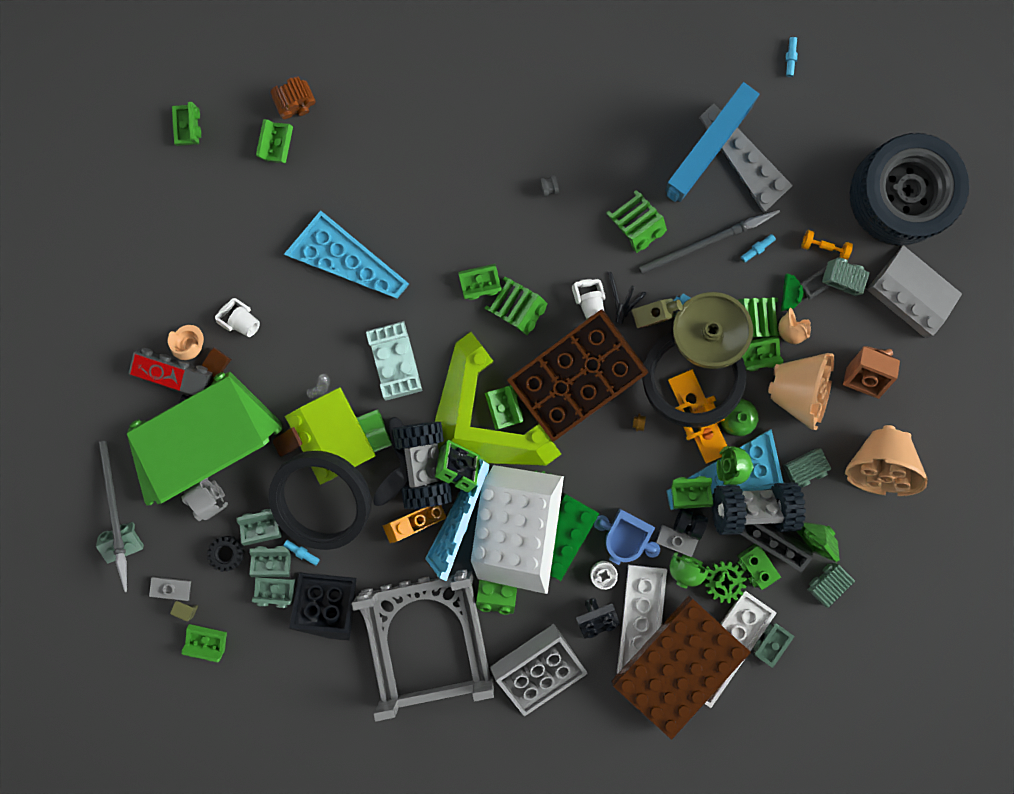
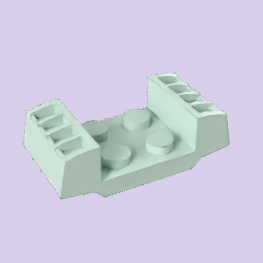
(394, 360)

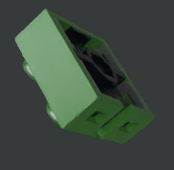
(457, 466)

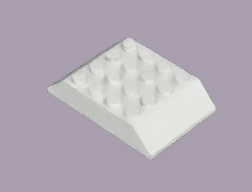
(517, 528)

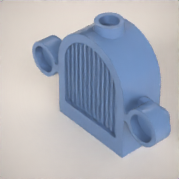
(627, 537)

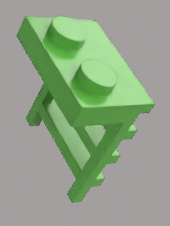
(645, 228)
(751, 306)
(525, 311)

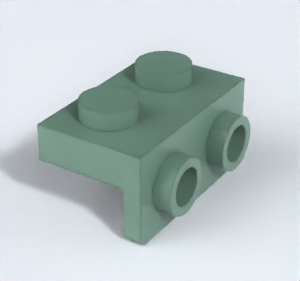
(258, 527)
(130, 539)
(270, 562)
(274, 591)
(773, 644)

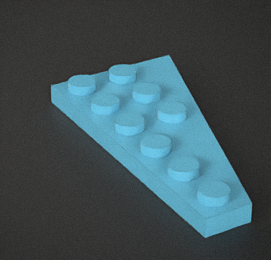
(337, 252)
(765, 466)
(454, 527)

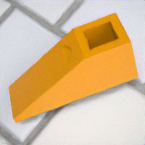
(413, 522)

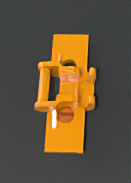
(708, 438)

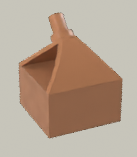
(872, 371)

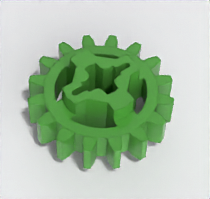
(733, 580)

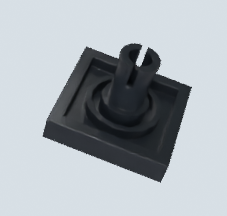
(597, 619)

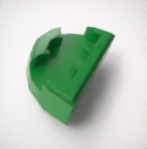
(792, 293)

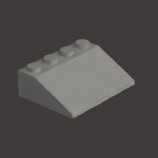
(915, 292)
(538, 670)

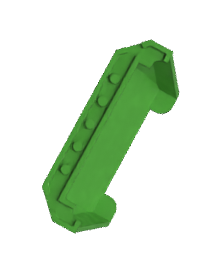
(198, 437)

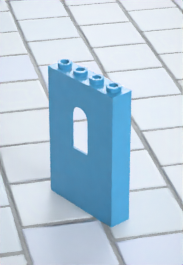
(711, 142)

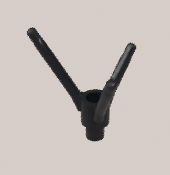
(623, 308)

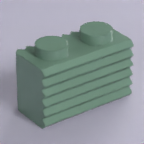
(845, 276)
(807, 467)
(830, 584)

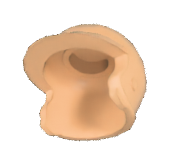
(794, 331)
(186, 342)

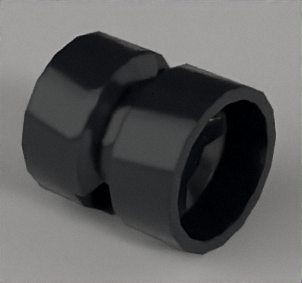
(692, 524)

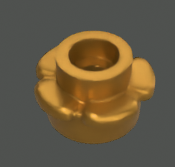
(639, 422)

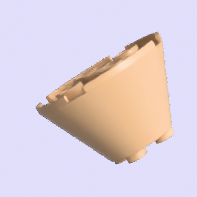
(803, 387)
(887, 464)

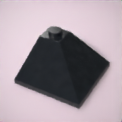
(324, 605)

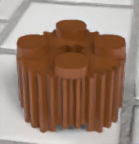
(293, 98)

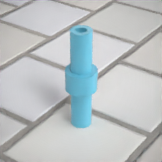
(791, 57)
(758, 248)
(301, 552)

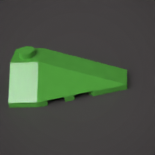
(821, 540)

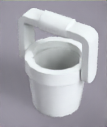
(592, 301)
(239, 320)

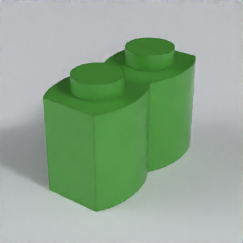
(375, 430)

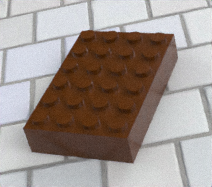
(577, 375)
(680, 667)

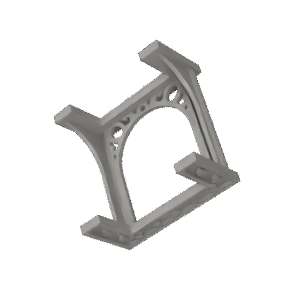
(370, 606)

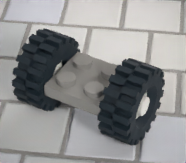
(421, 460)
(736, 508)

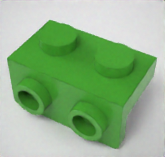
(186, 124)
(274, 141)
(480, 282)
(763, 353)
(504, 407)
(691, 492)
(496, 597)
(204, 643)

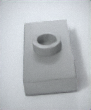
(676, 541)
(170, 588)

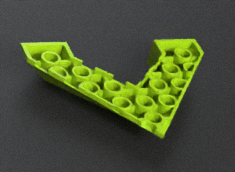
(456, 414)

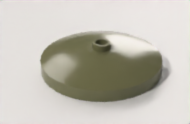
(715, 314)

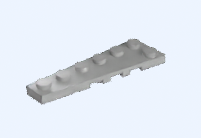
(752, 166)

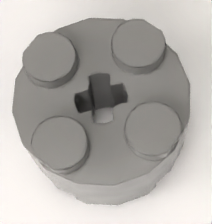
(205, 499)

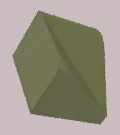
(183, 611)

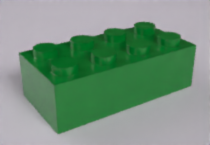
(572, 528)

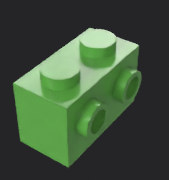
(758, 566)

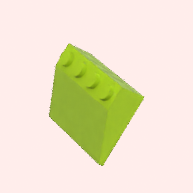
(331, 427)

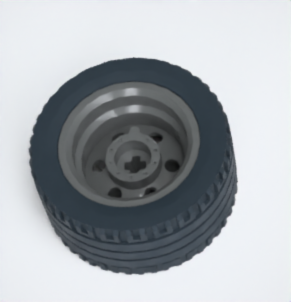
(929, 160)

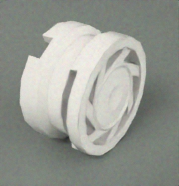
(603, 575)

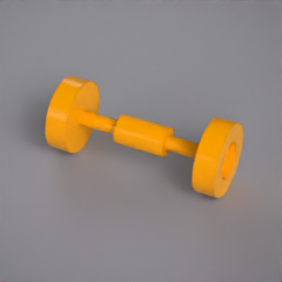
(808, 239)

